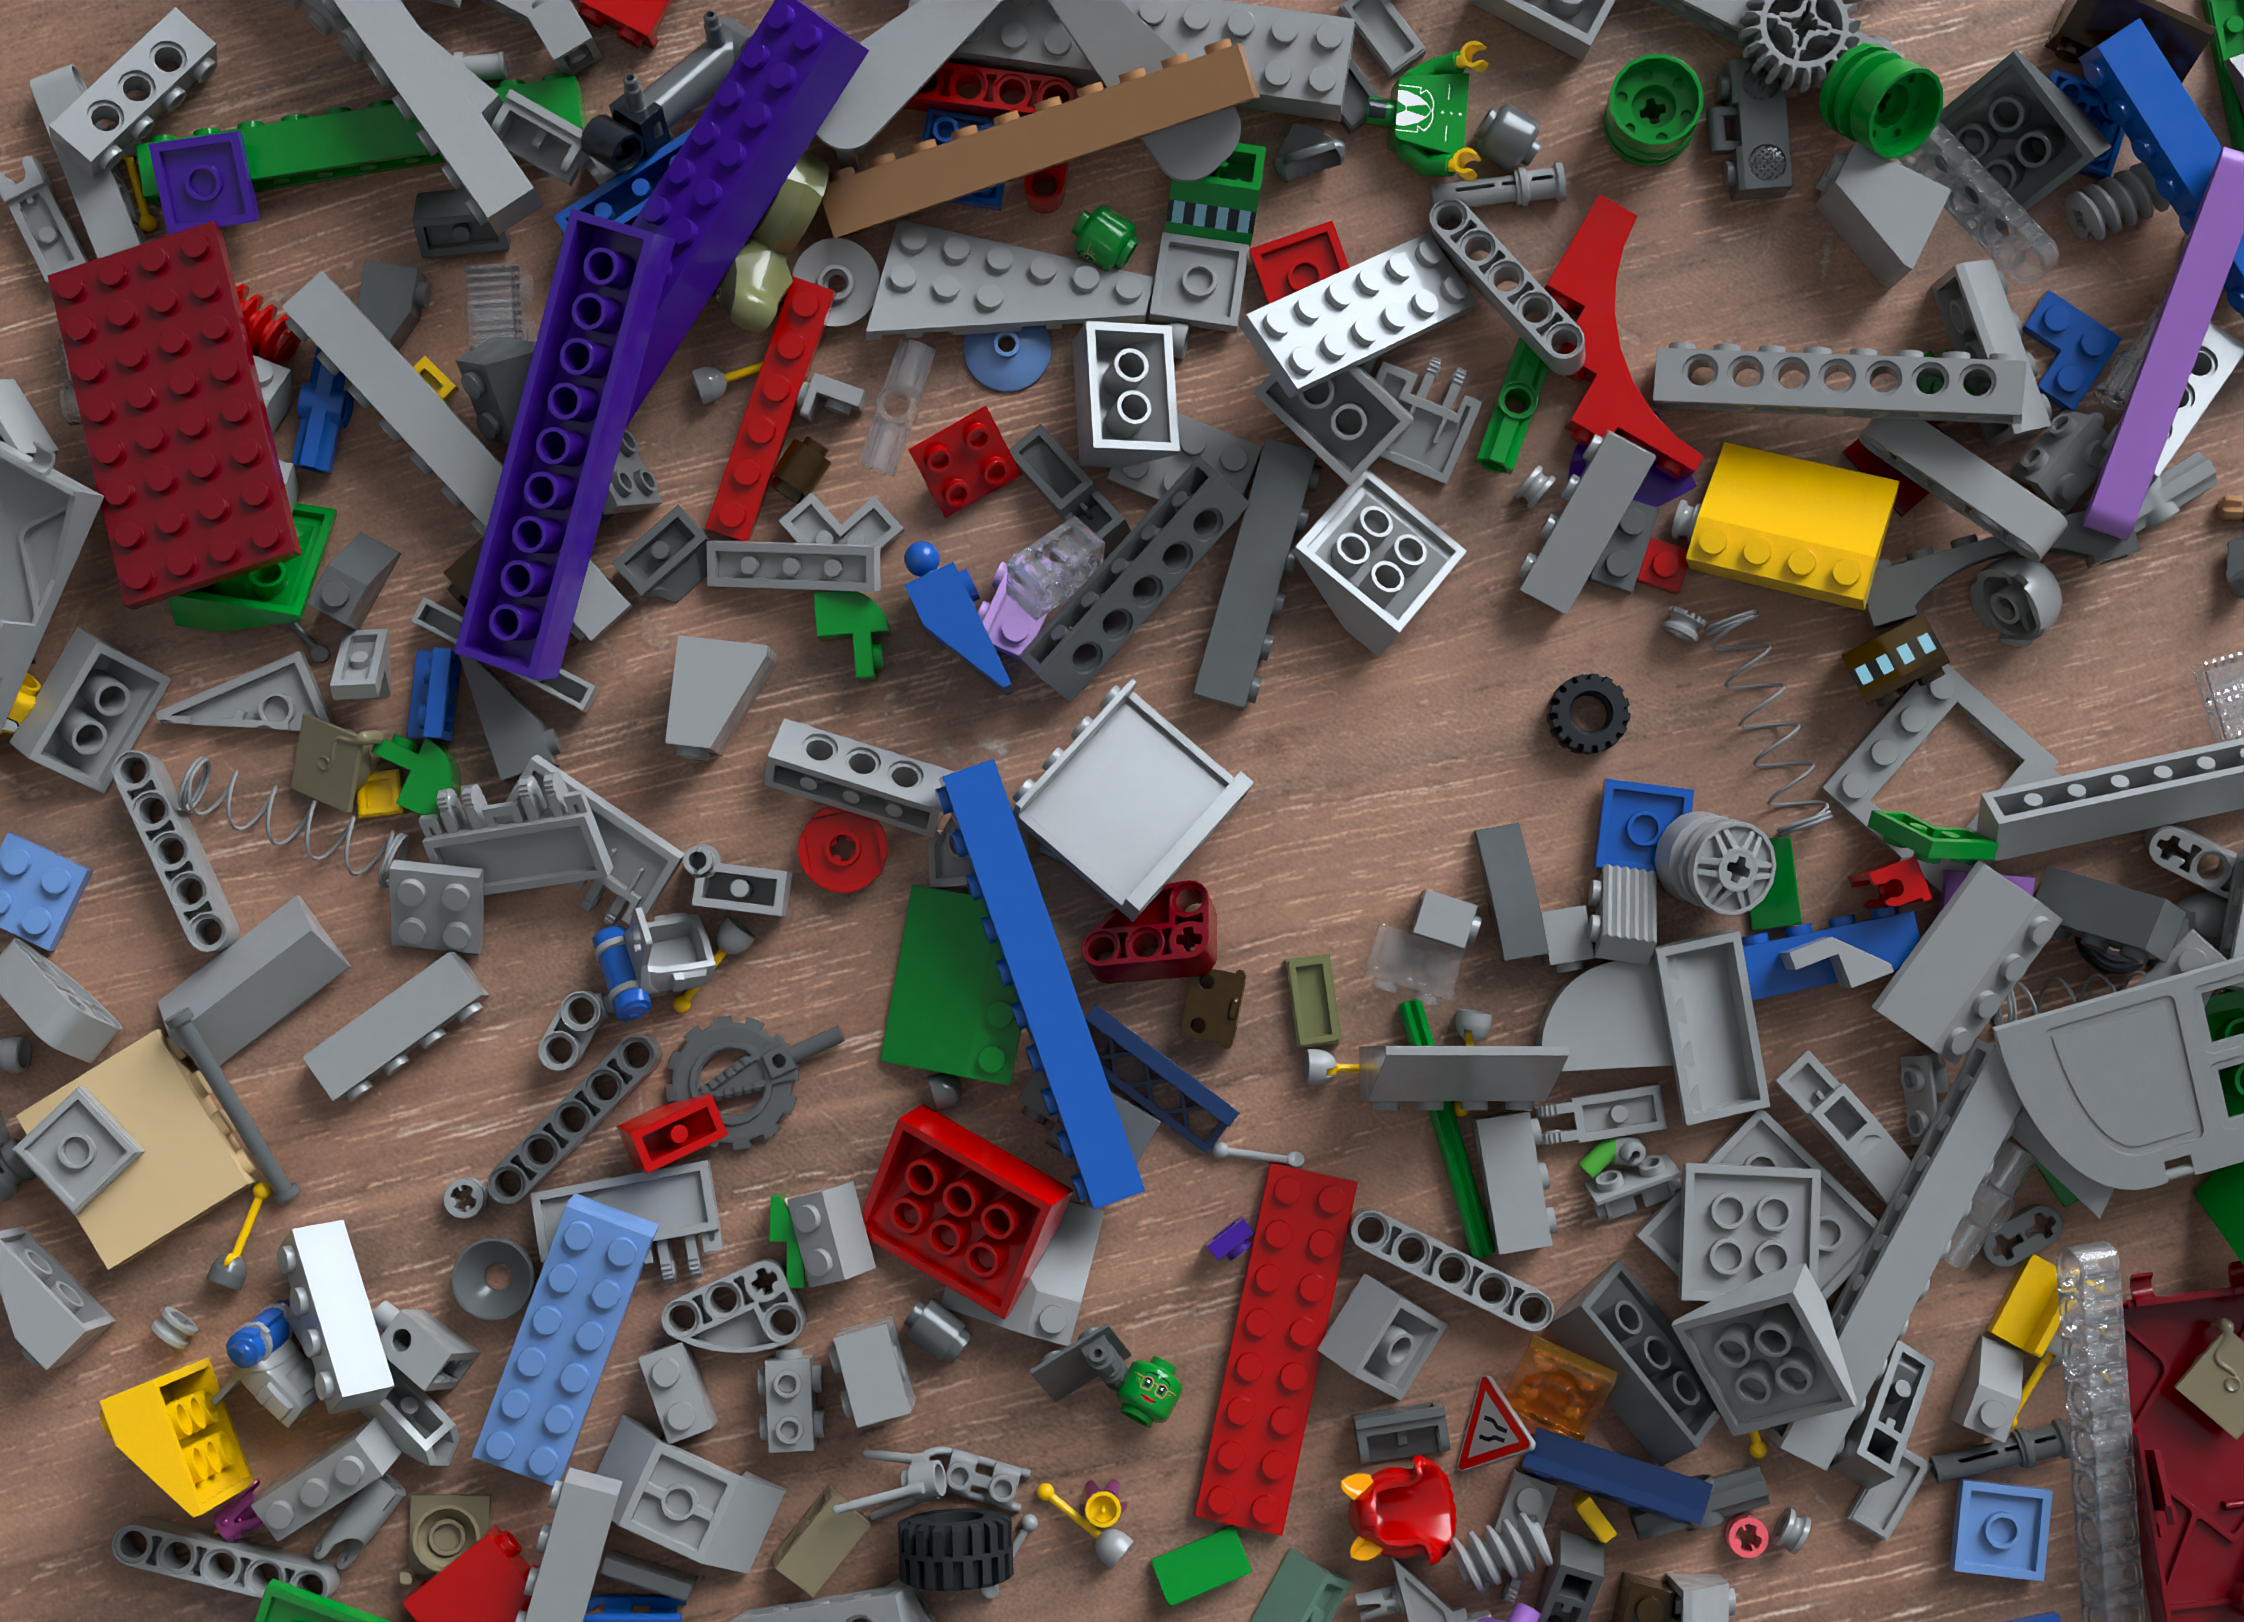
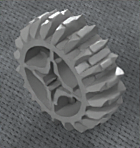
(1764, 26)

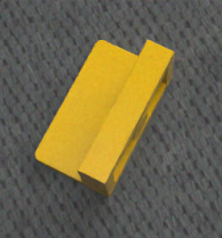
(2029, 1308)

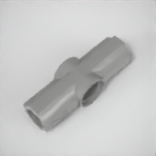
(2174, 488)

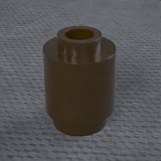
(800, 469)

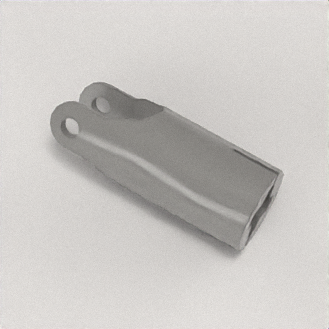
(361, 1519)

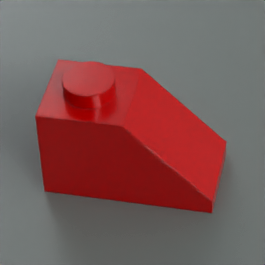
(671, 1132)

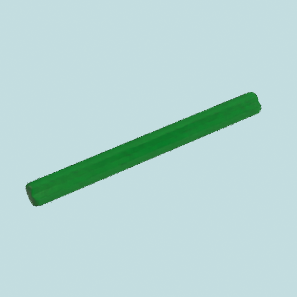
(1451, 1145)

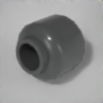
(1508, 137)

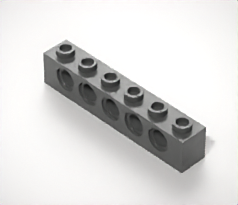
(1134, 579)

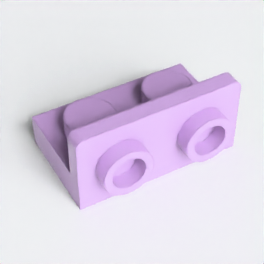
(1006, 621)

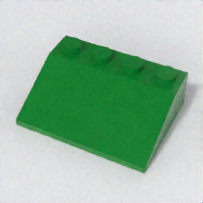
(948, 995)

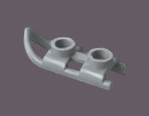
(962, 1475)

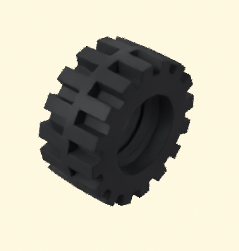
(1616, 714)

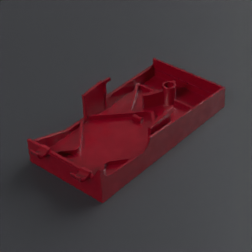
(2183, 1460)

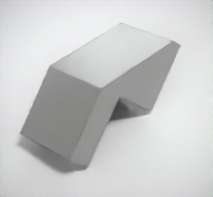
(1849, 963)

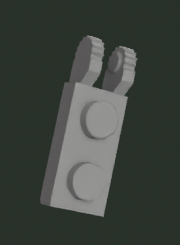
(1607, 1114)
(1526, 1495)

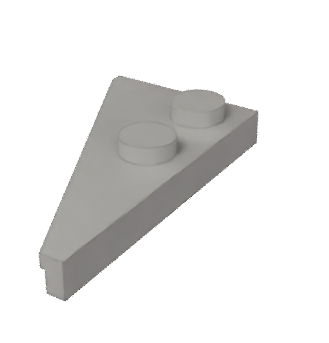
(260, 699)

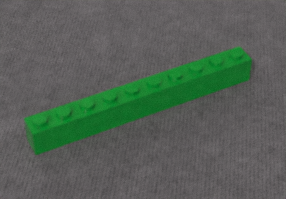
(355, 141)

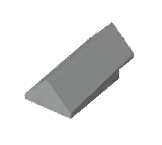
(257, 981)

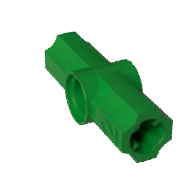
(1508, 429)

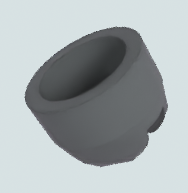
(945, 1090)

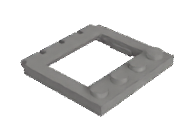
(1904, 729)

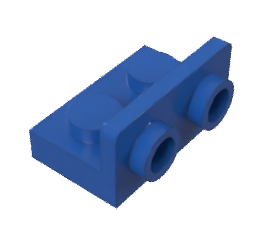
(434, 695)

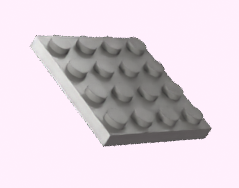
(1763, 1142)

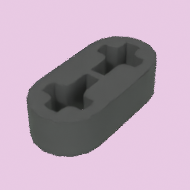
(2025, 1244)

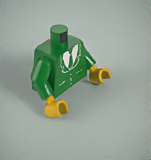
(1430, 114)

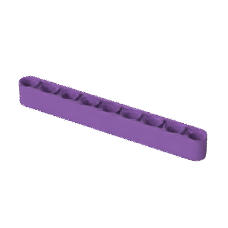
(2171, 351)

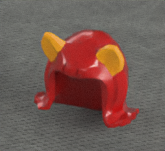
(1401, 1512)

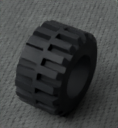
(955, 1549)

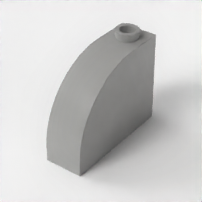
(1608, 1018)

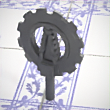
(768, 1067)

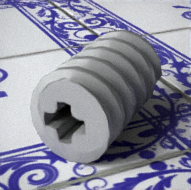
(2113, 200)
(1501, 1551)

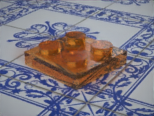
(1559, 1388)

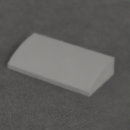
(1711, 1026)

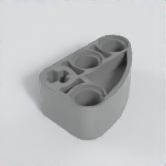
(54, 1003)
(747, 1325)

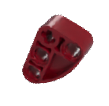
(1159, 926)

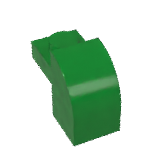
(857, 618)
(430, 771)

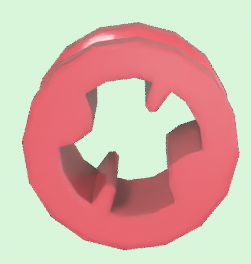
(1757, 1527)

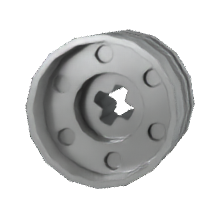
(1715, 862)

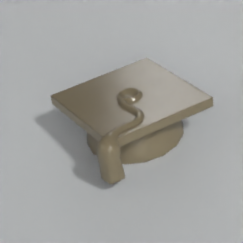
(332, 762)
(2217, 1379)
(443, 1529)

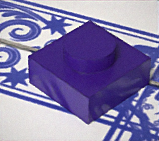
(1231, 1240)

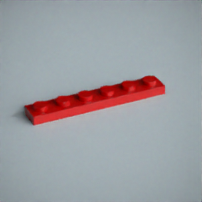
(771, 409)

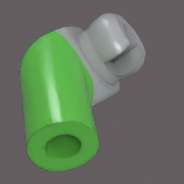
(1615, 1150)

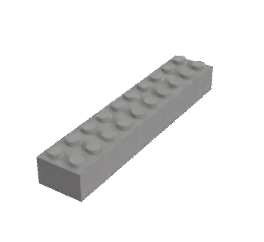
(1294, 55)

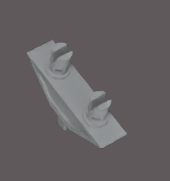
(1413, 1599)

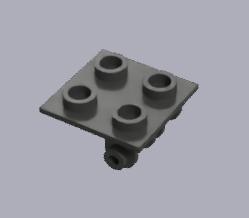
(1092, 1355)

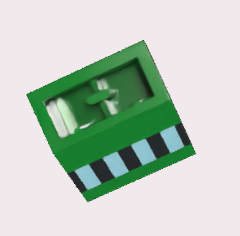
(1223, 202)

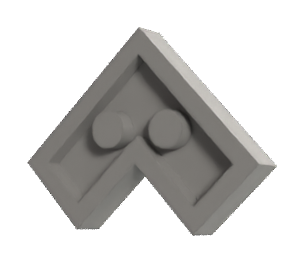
(867, 526)

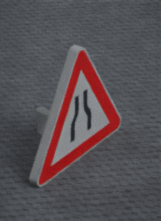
(1492, 1430)

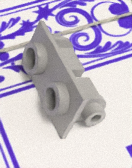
(1922, 1080)
(1614, 1190)

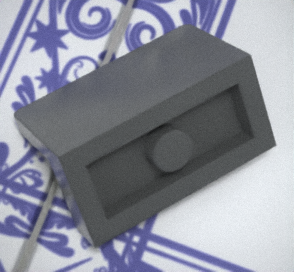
(448, 227)

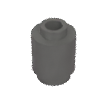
(937, 1331)

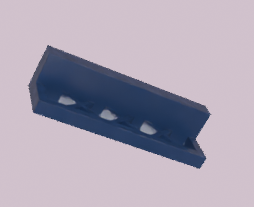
(1170, 1072)
(1618, 1478)

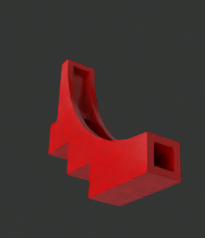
(1587, 287)

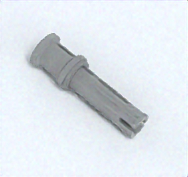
(1519, 188)

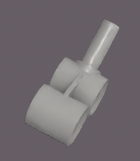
(577, 1033)

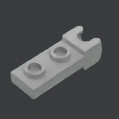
(42, 219)

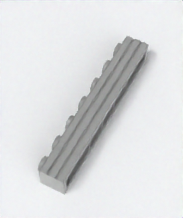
(447, 625)

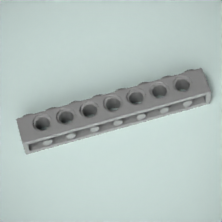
(1858, 400)

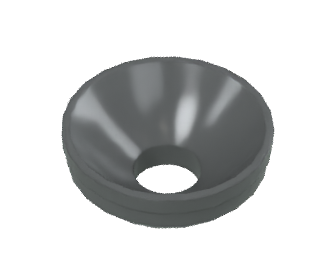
(471, 1285)

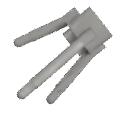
(920, 1483)

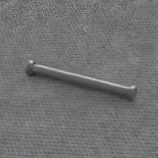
(232, 1106)

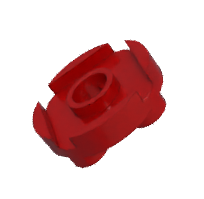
(828, 869)

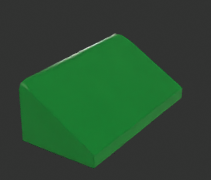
(1782, 902)
(1201, 1565)

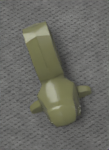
(760, 271)

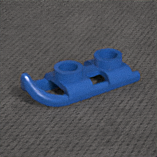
(619, 1608)

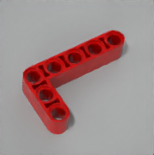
(989, 104)

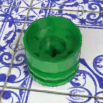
(1669, 93)
(1881, 100)

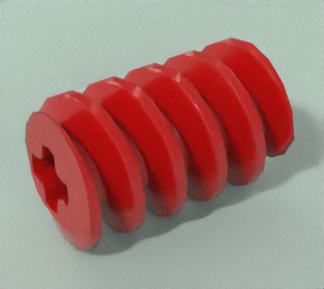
(266, 337)

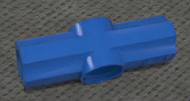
(323, 414)

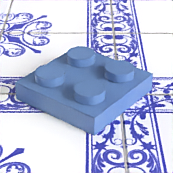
(38, 890)
(2001, 1529)

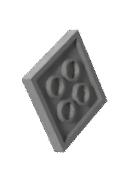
(1745, 1225)

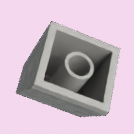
(1880, 210)
(713, 692)

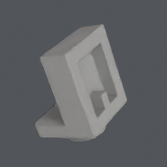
(838, 396)

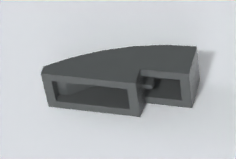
(1067, 486)
(1511, 892)

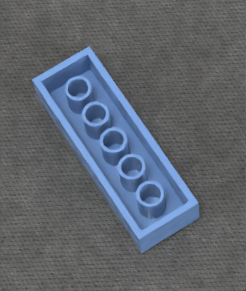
(565, 1339)

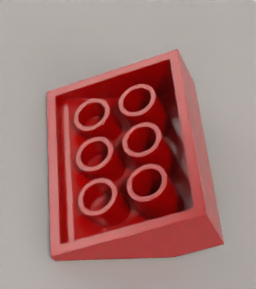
(962, 1209)

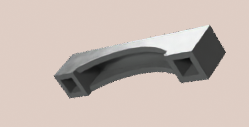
(1903, 585)

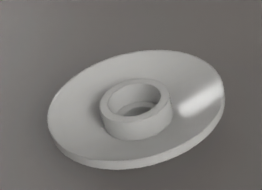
(843, 259)

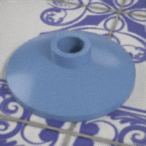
(1012, 369)

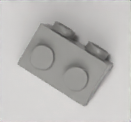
(2063, 459)

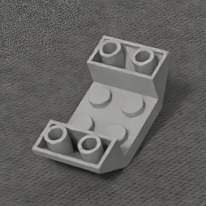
(687, 1499)

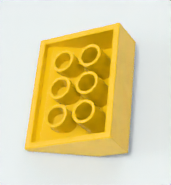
(1792, 525)
(180, 1436)

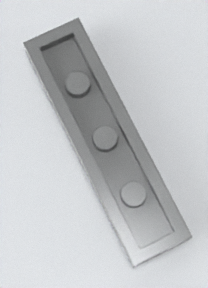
(793, 565)

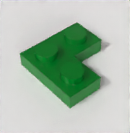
(1930, 841)

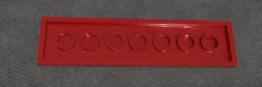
(1275, 1349)

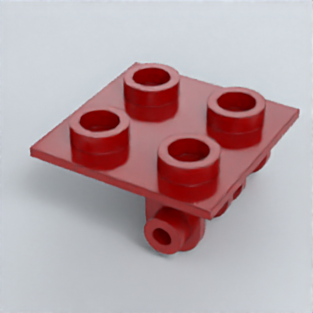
(965, 462)

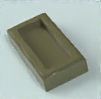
(1313, 1000)

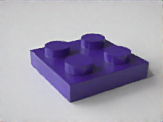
(204, 181)

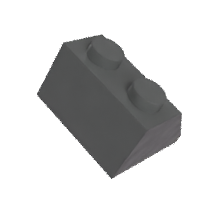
(495, 383)

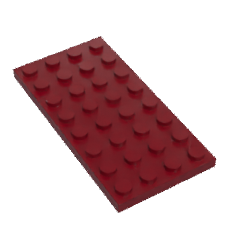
(173, 416)

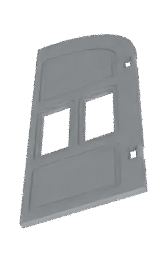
(2131, 1080)

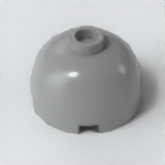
(2017, 598)

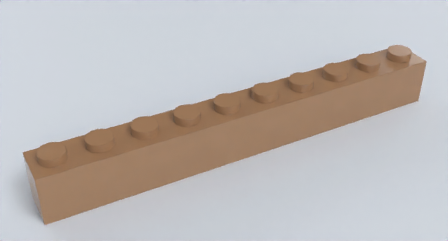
(1041, 139)

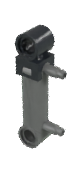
(643, 117)

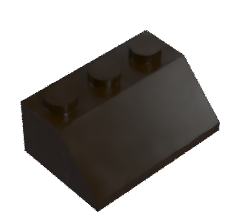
(2090, 22)

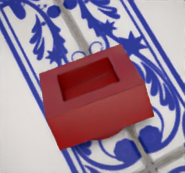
(1663, 566)

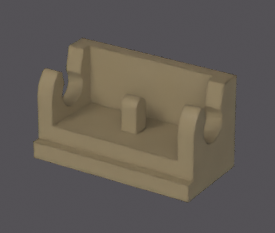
(819, 1542)

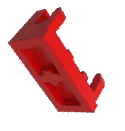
(1898, 882)

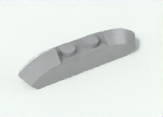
(409, 1416)

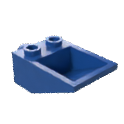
(948, 613)

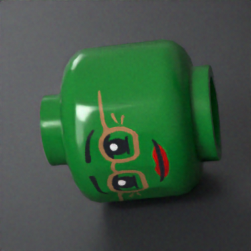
(1105, 238)
(1149, 1391)

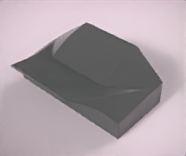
(666, 558)

